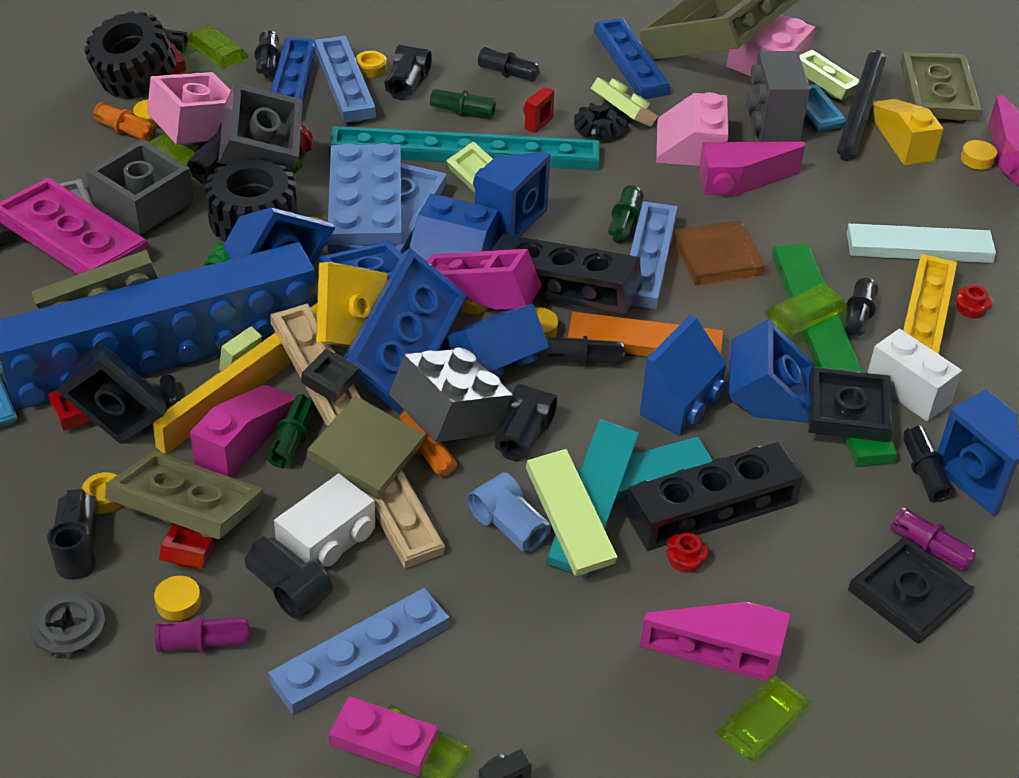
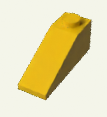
(908, 129)

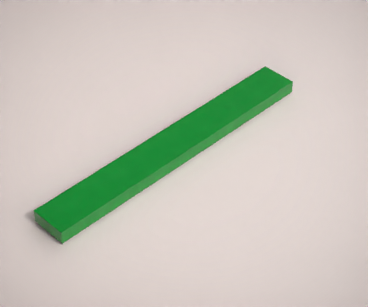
(827, 340)

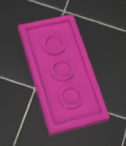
(68, 227)

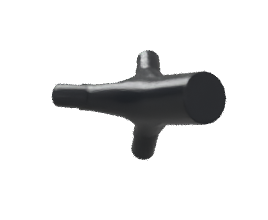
(169, 390)

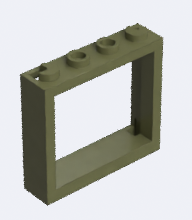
(691, 30)

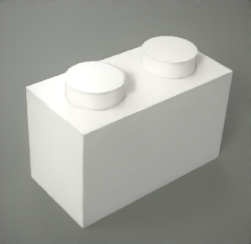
(918, 374)
(327, 522)

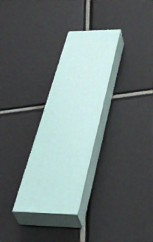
(911, 242)

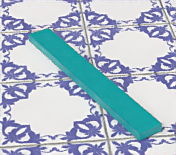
(441, 146)

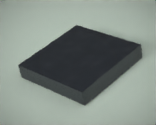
(850, 404)
(911, 589)

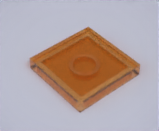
(718, 252)

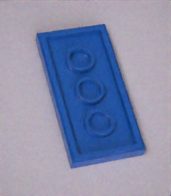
(406, 319)

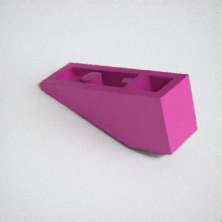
(1005, 137)
(744, 166)
(491, 277)
(238, 429)
(723, 636)

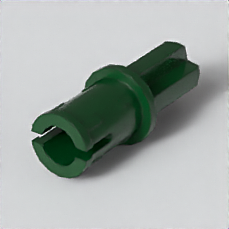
(464, 103)
(625, 213)
(291, 432)

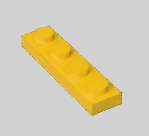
(930, 300)

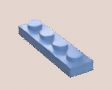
(345, 79)
(652, 245)
(358, 651)

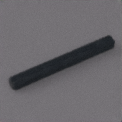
(861, 105)

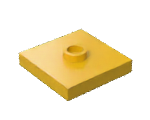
(345, 301)

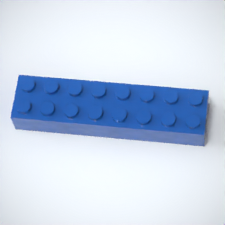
(154, 321)

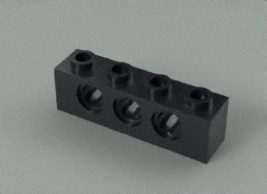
(581, 274)
(713, 495)

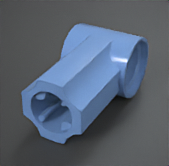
(503, 504)

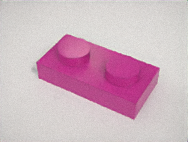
(383, 736)

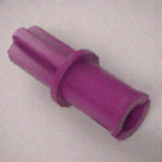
(934, 539)
(201, 634)

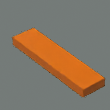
(638, 336)

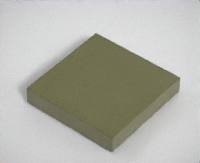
(366, 446)

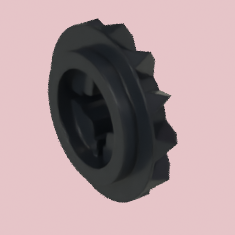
(608, 124)

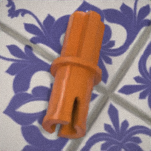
(123, 121)
(435, 453)

